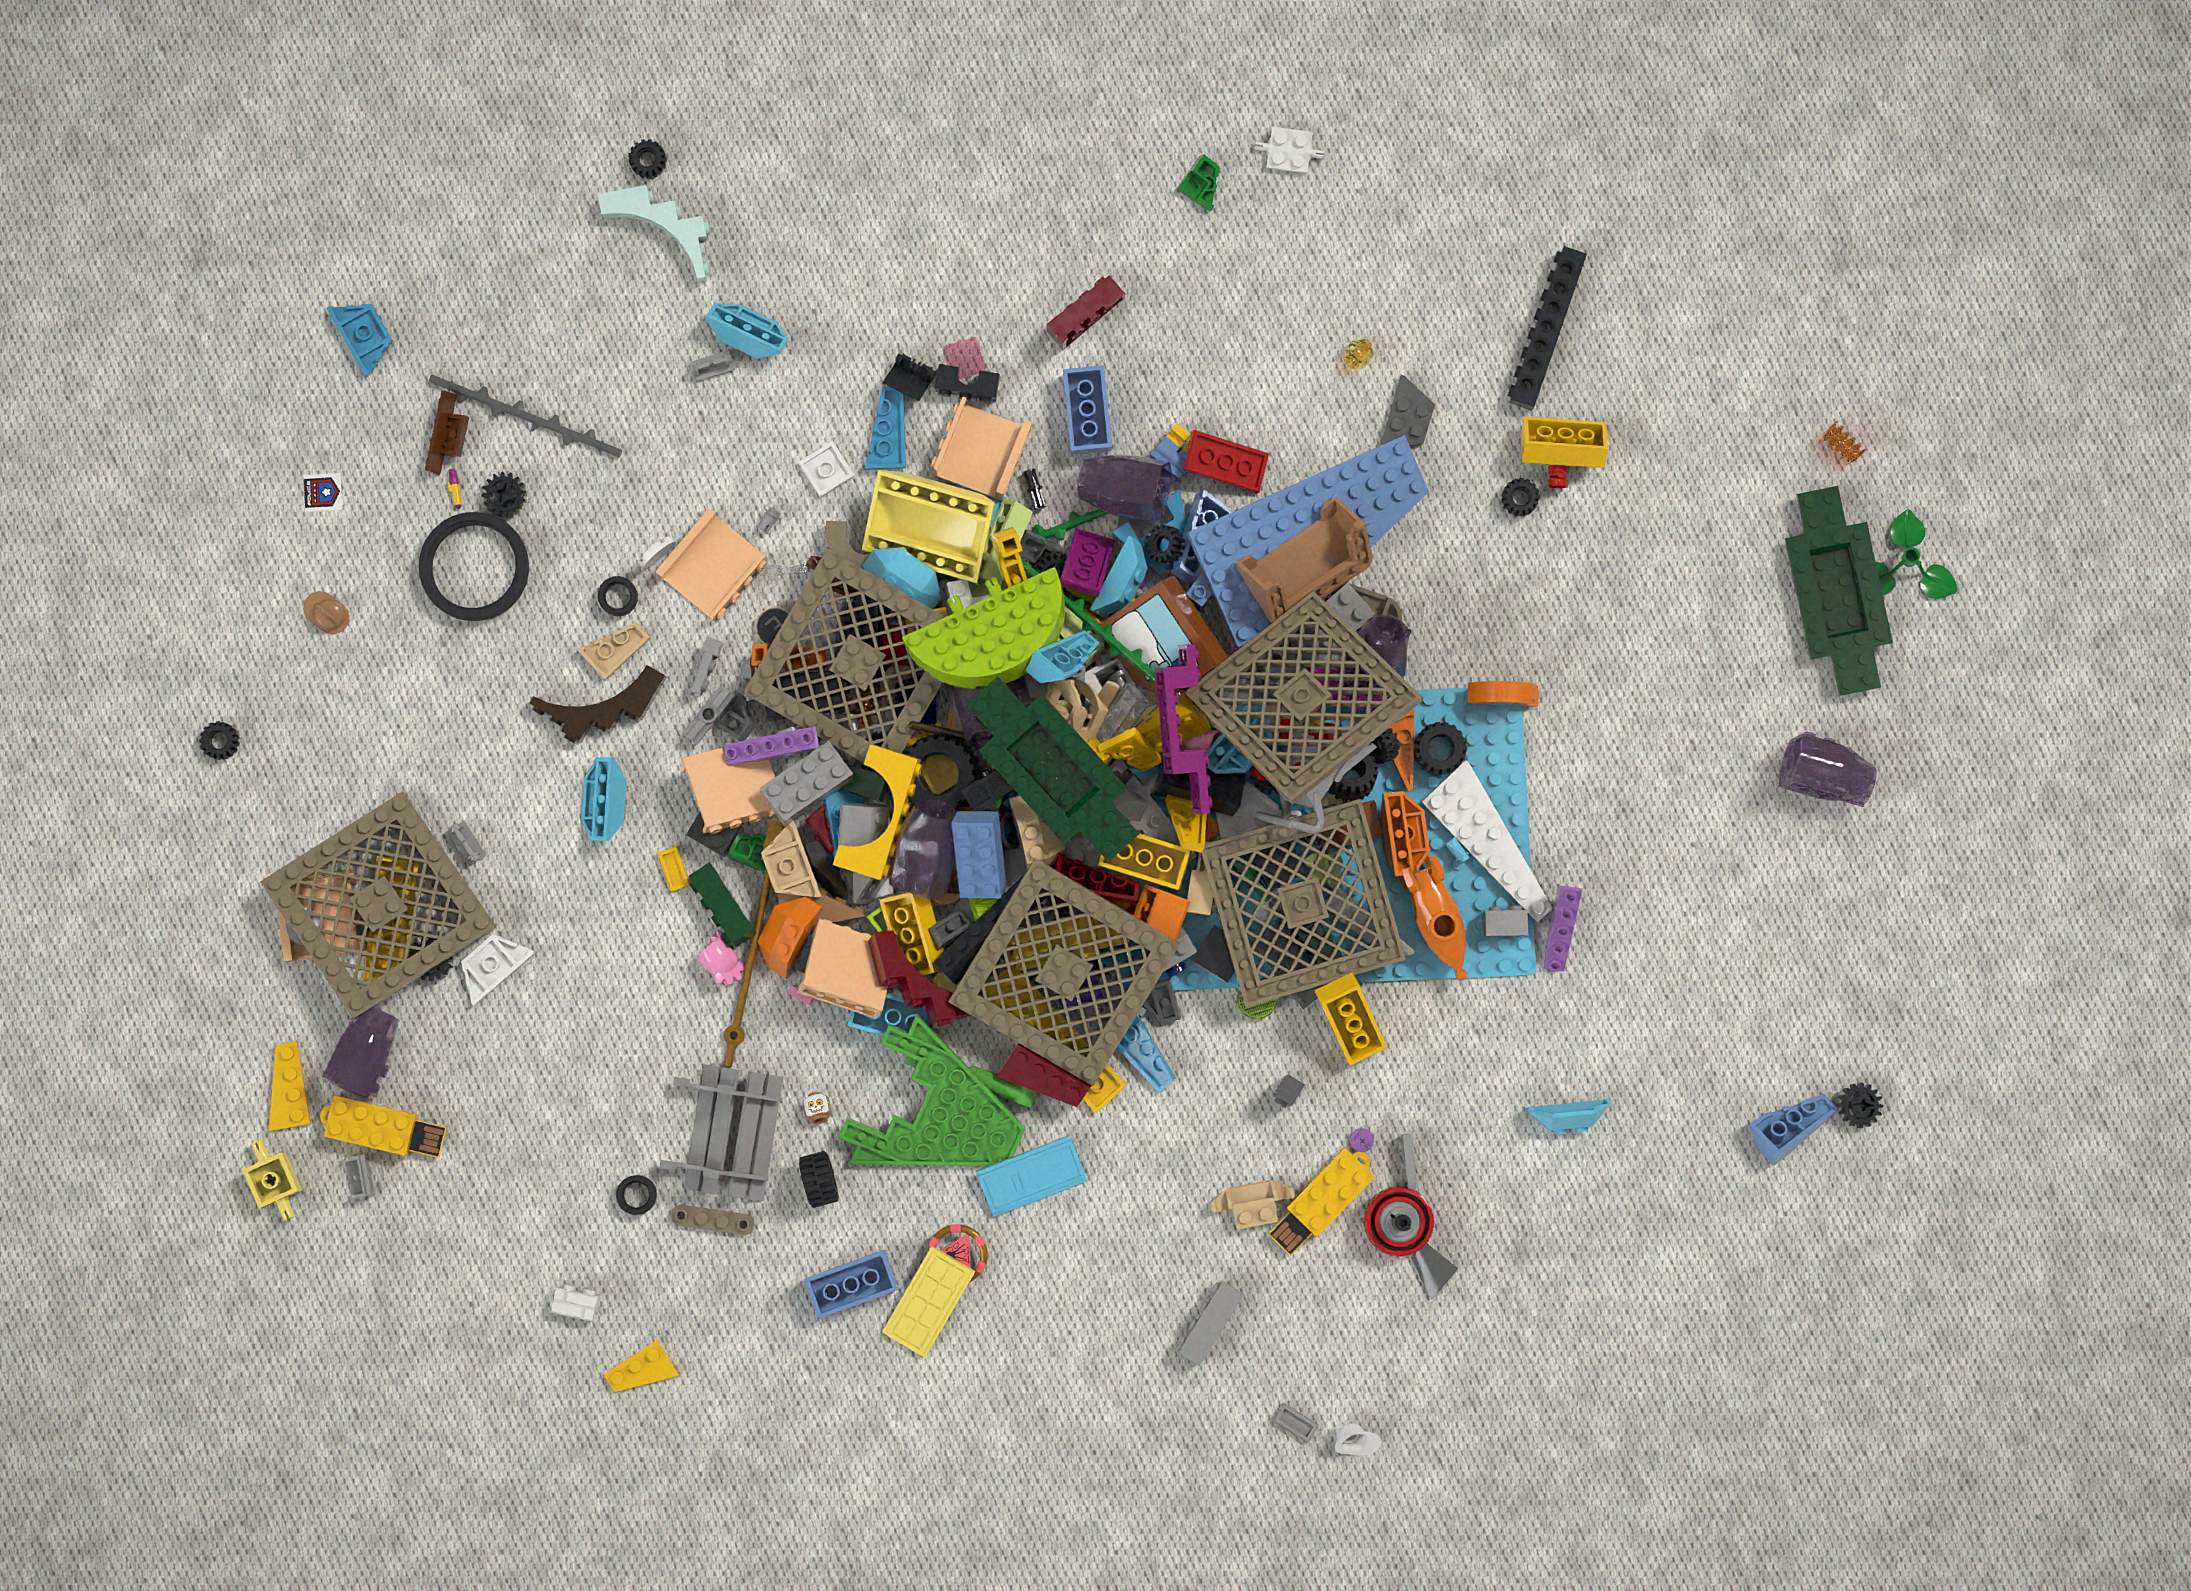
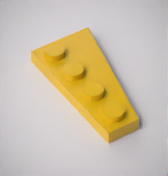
(289, 1095)

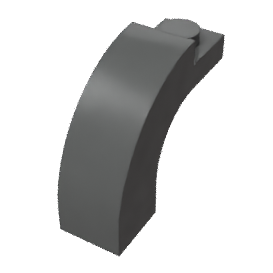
(1130, 805)

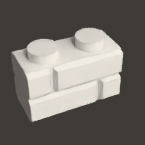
(575, 1303)

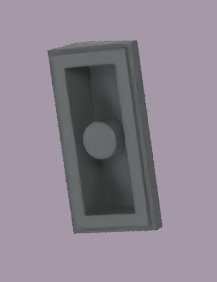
(949, 929)

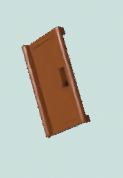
(1373, 824)

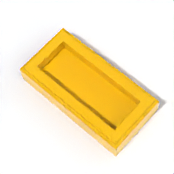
(673, 869)

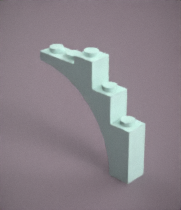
(636, 204)

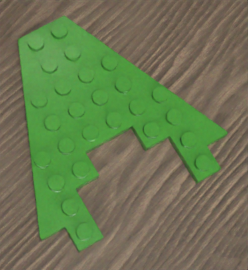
(956, 1122)

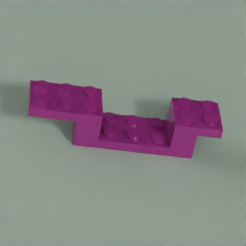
(1182, 761)

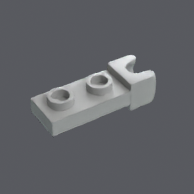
(711, 650)

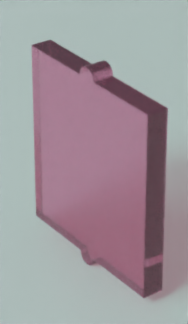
(966, 356)

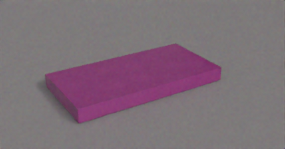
(1087, 562)

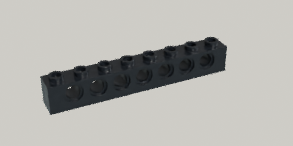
(1574, 261)

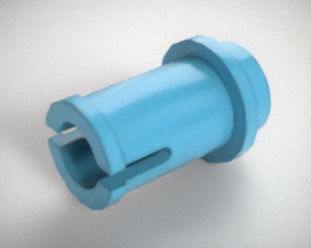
(1457, 851)

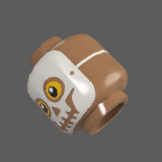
(817, 1108)

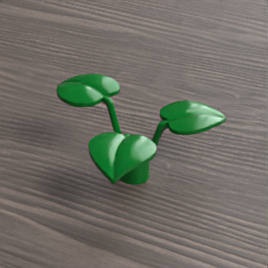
(1910, 531)

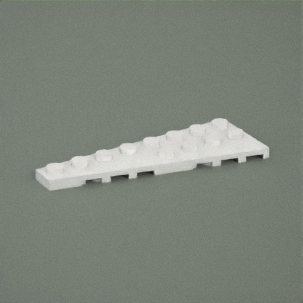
(1472, 818)

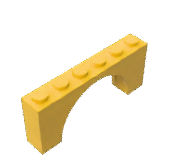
(900, 774)

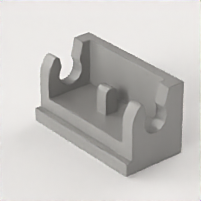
(359, 1176)

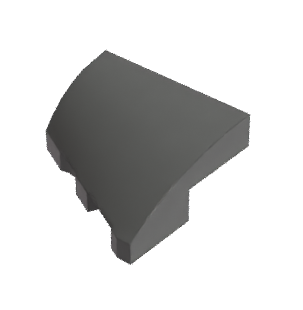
(1035, 546)
(1432, 1269)

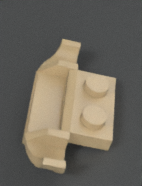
(1253, 1202)

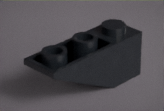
(823, 869)

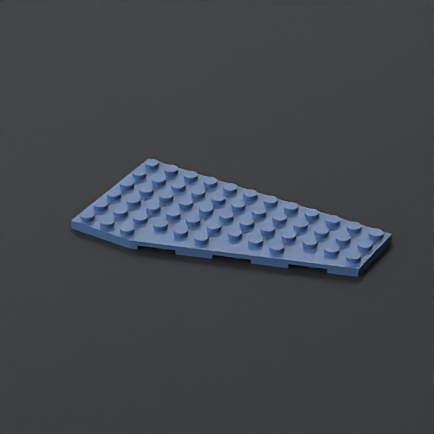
(1374, 485)

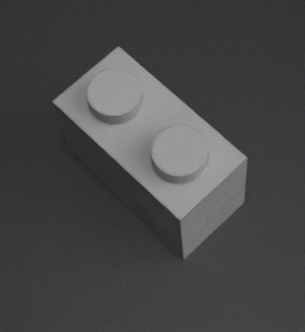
(1505, 922)

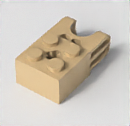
(1200, 891)

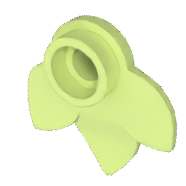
(1323, 864)

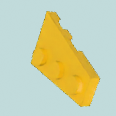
(1132, 748)
(1188, 825)
(642, 1368)

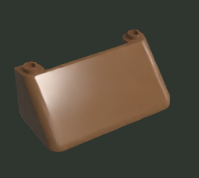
(1312, 560)

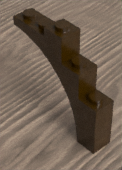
(577, 720)

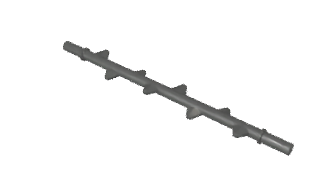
(518, 410)

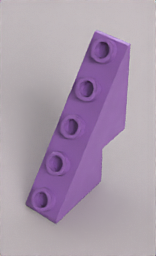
(772, 746)
(1561, 927)

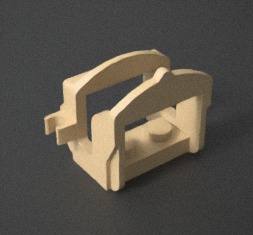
(1071, 705)

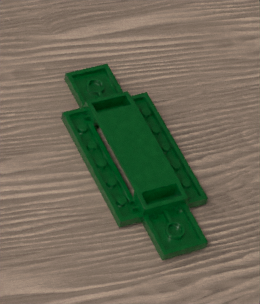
(1829, 591)
(1058, 762)

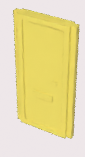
(928, 1301)

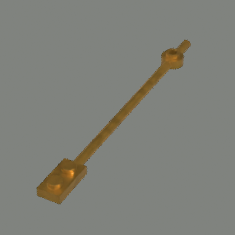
(773, 830)

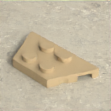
(789, 865)

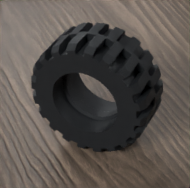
(959, 753)

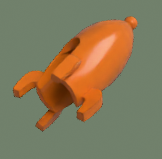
(1437, 914)

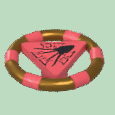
(961, 1247)

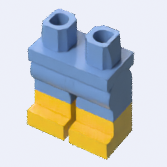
(1169, 449)

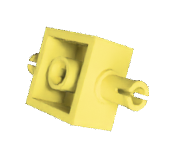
(260, 1174)

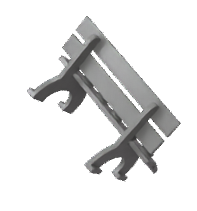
(720, 1131)

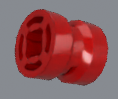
(1558, 476)

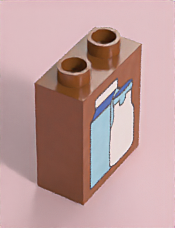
(1159, 624)

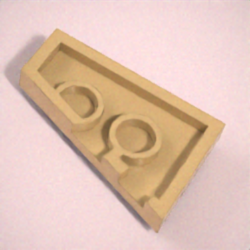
(615, 649)

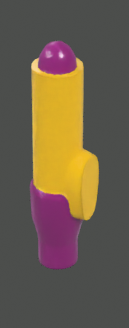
(453, 486)

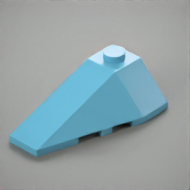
(1061, 658)

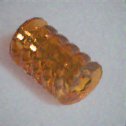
(1842, 443)
(868, 704)

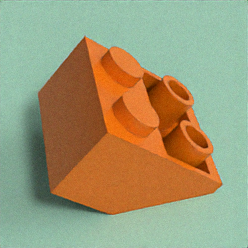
(1162, 910)

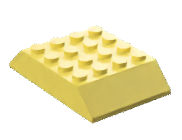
(930, 521)

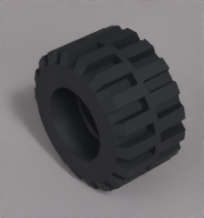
(1448, 732)
(1357, 788)
(818, 1179)

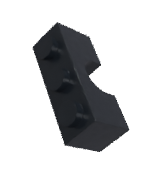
(984, 388)

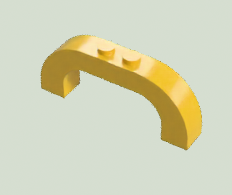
(1007, 549)

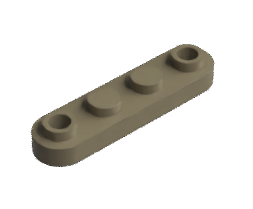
(712, 1219)

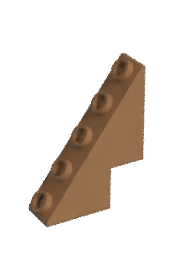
(832, 910)

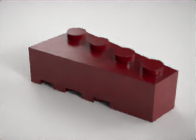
(1085, 311)
(1113, 887)
(1042, 1076)

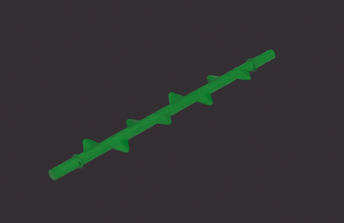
(1057, 531)
(1105, 632)

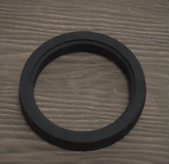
(452, 524)

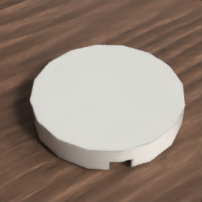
(656, 552)

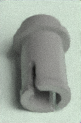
(768, 520)

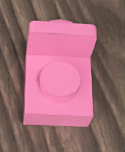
(793, 991)

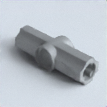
(717, 703)

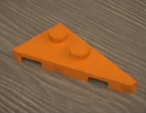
(1405, 735)

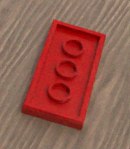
(1225, 461)

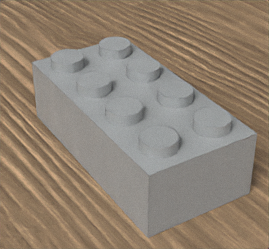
(1349, 607)
(806, 783)

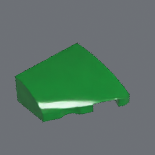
(1200, 182)
(748, 851)

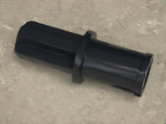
(1034, 489)

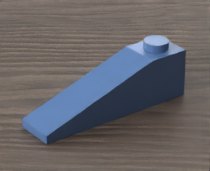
(1786, 1129)

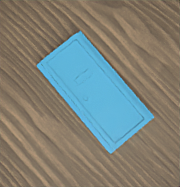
(1031, 1176)

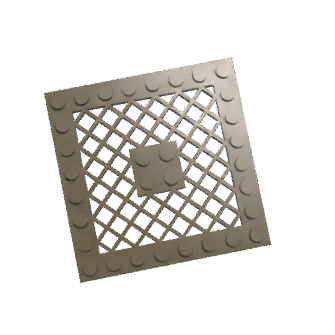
(855, 661)
(1303, 697)
(1302, 904)
(378, 905)
(1064, 972)

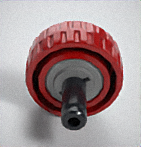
(1398, 1221)

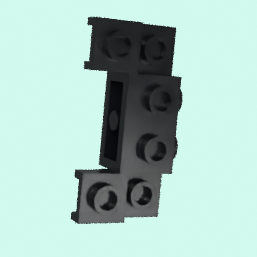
(987, 789)

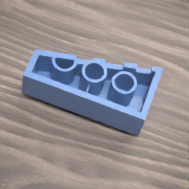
(1203, 510)

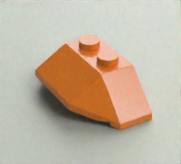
(1403, 832)
(787, 933)

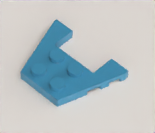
(1177, 512)

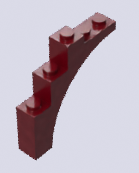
(917, 991)

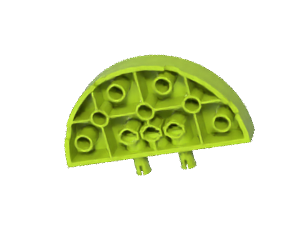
(993, 634)

